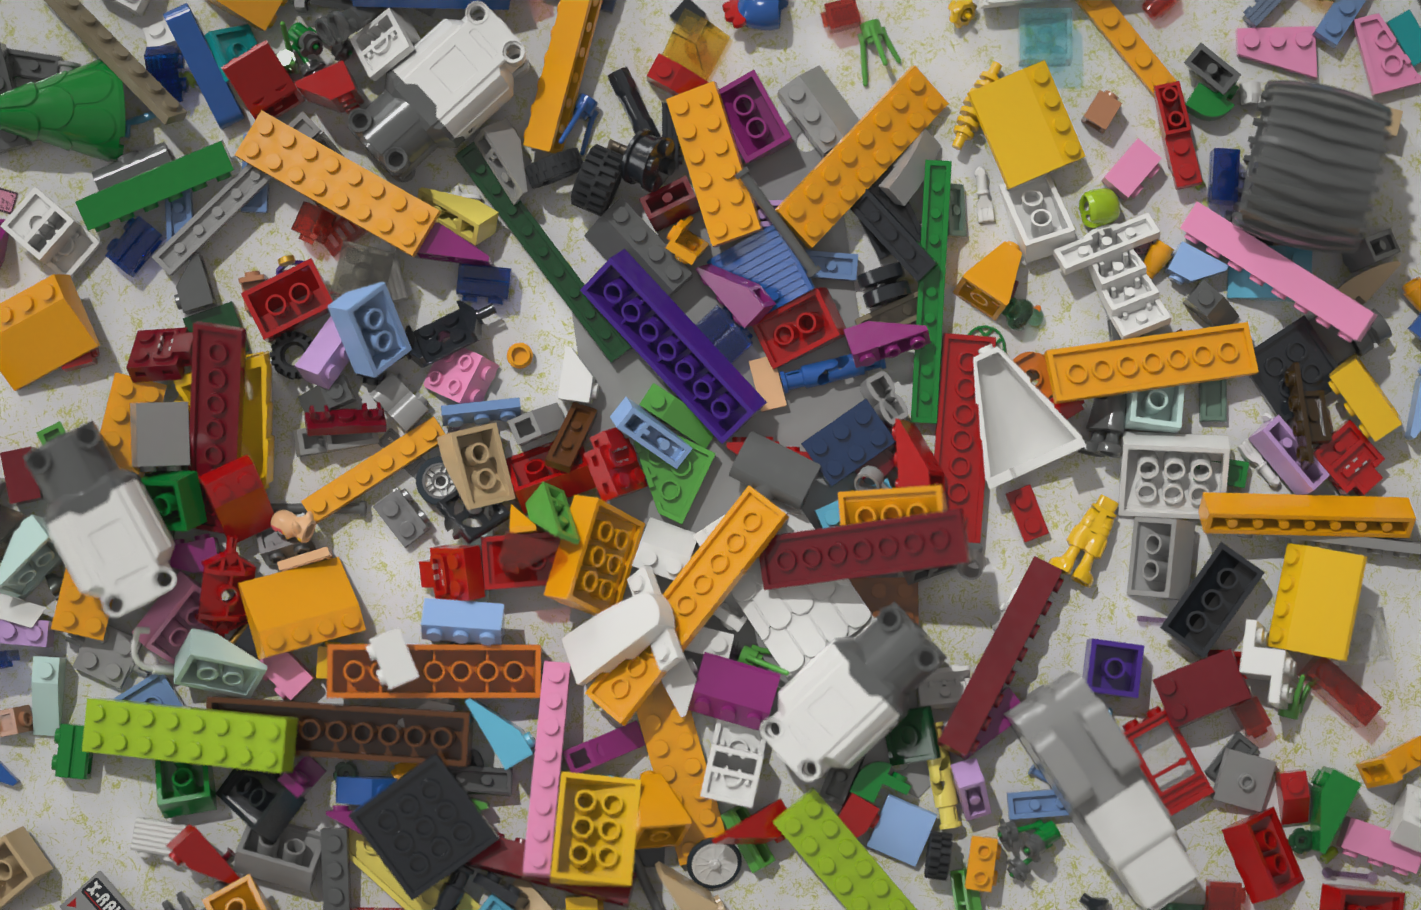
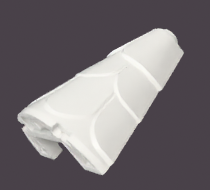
(1016, 420)

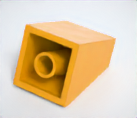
(257, 13)
(240, 895)

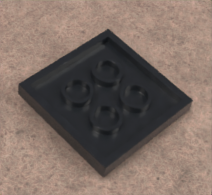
(1276, 354)

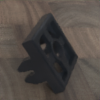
(470, 534)

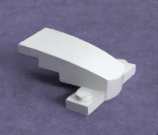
(1119, 274)
(625, 632)

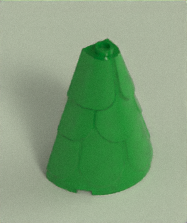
(70, 111)

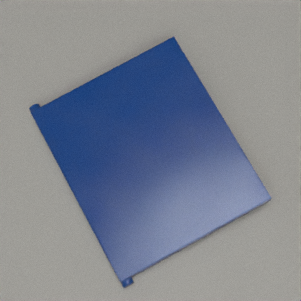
(769, 262)

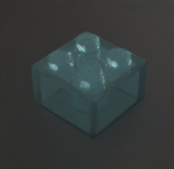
(1045, 36)

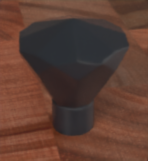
(1094, 903)

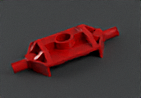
(223, 573)

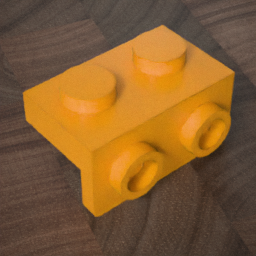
(684, 243)
(981, 863)

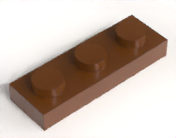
(571, 437)

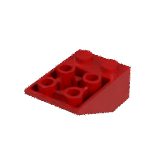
(263, 81)
(914, 458)

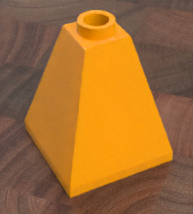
(991, 280)
(660, 814)

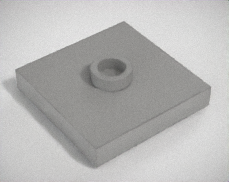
(1243, 779)

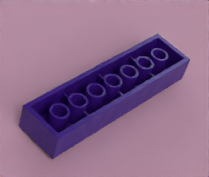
(673, 346)

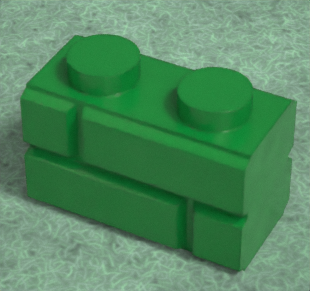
(70, 759)

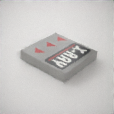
(97, 894)

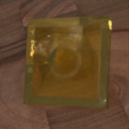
(696, 44)

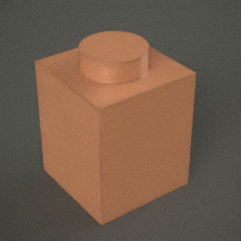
(1101, 111)

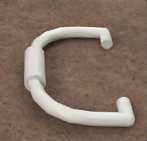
(155, 669)

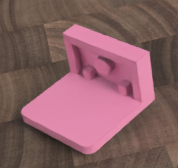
(462, 376)

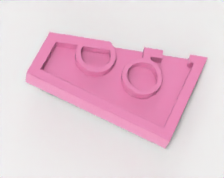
(1281, 47)
(1382, 57)

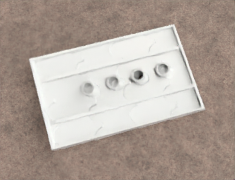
(801, 618)

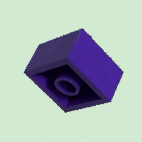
(1113, 667)

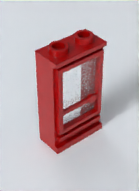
(1167, 760)

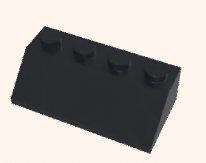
(1211, 600)

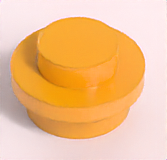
(519, 355)

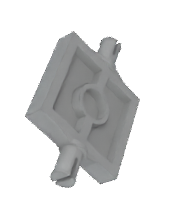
(106, 659)

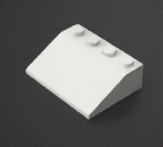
(1160, 473)

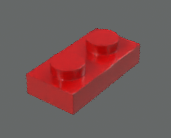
(1026, 513)

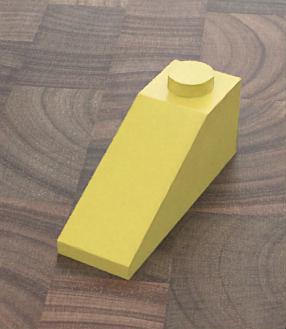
(462, 215)

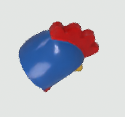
(755, 14)

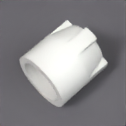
(1250, 93)

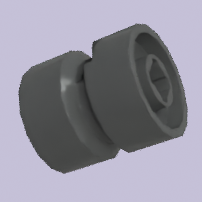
(1376, 334)

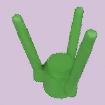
(874, 34)
(286, 56)
(751, 656)
(1298, 702)

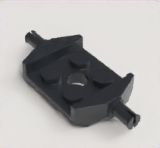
(462, 327)

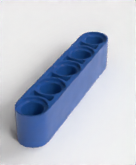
(203, 66)

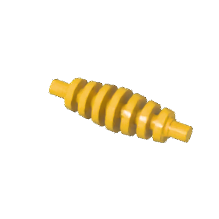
(968, 120)

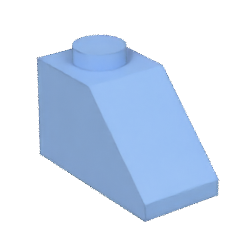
(1192, 265)

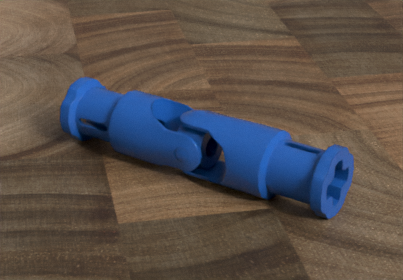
(812, 374)

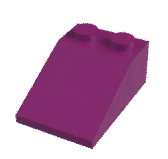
(449, 247)

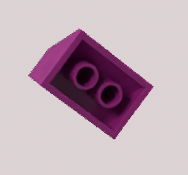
(754, 118)
(734, 691)

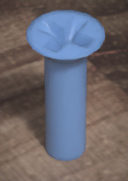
(1036, 772)

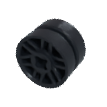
(884, 285)

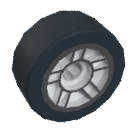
(427, 484)

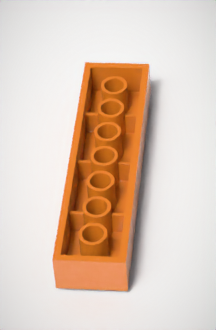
(442, 672)

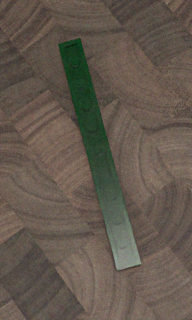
(543, 254)

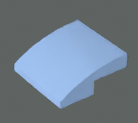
(902, 830)

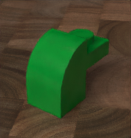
(1209, 105)
(873, 776)

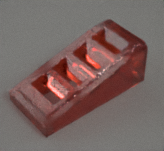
(359, 232)

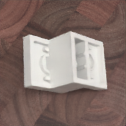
(385, 41)
(51, 234)
(1268, 664)
(733, 764)

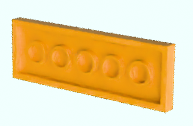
(712, 163)

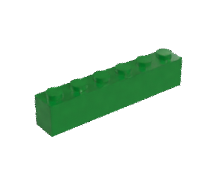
(155, 185)

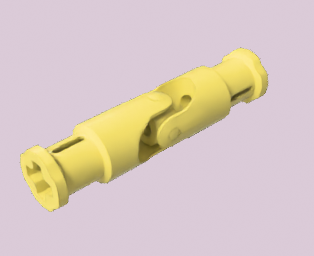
(944, 797)

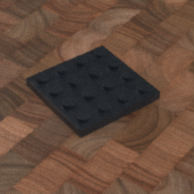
(424, 826)

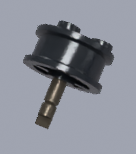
(646, 159)

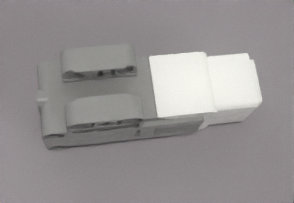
(1103, 788)

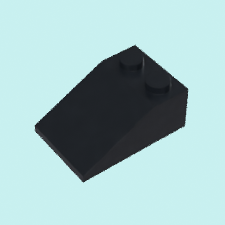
(260, 801)

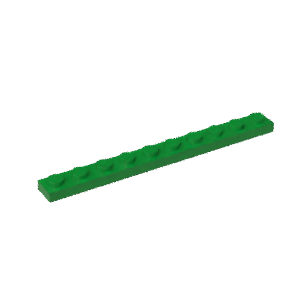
(931, 290)

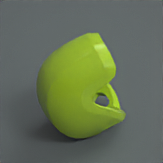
(1103, 207)

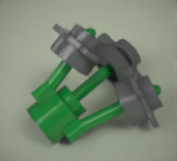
(308, 42)
(1032, 845)

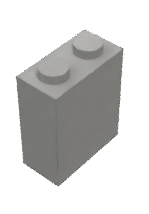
(159, 435)

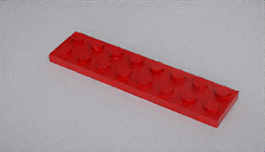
(958, 430)

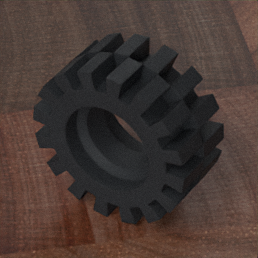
(278, 353)
(938, 855)

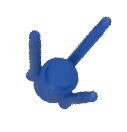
(584, 108)

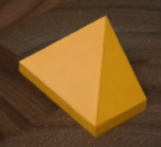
(521, 523)

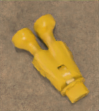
(1091, 538)

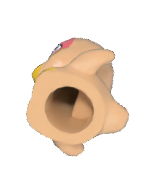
(292, 526)

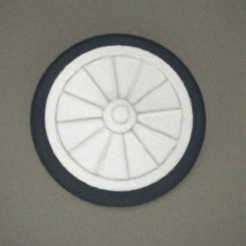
(713, 864)

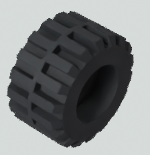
(597, 180)

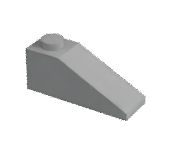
(503, 153)

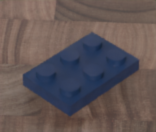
(848, 442)

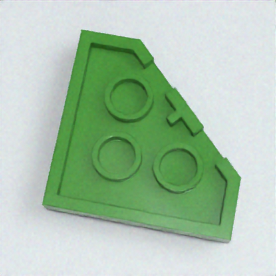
(672, 487)

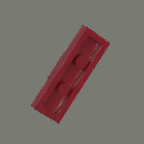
(345, 421)

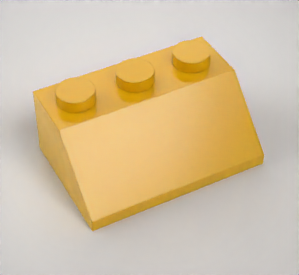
(1364, 398)

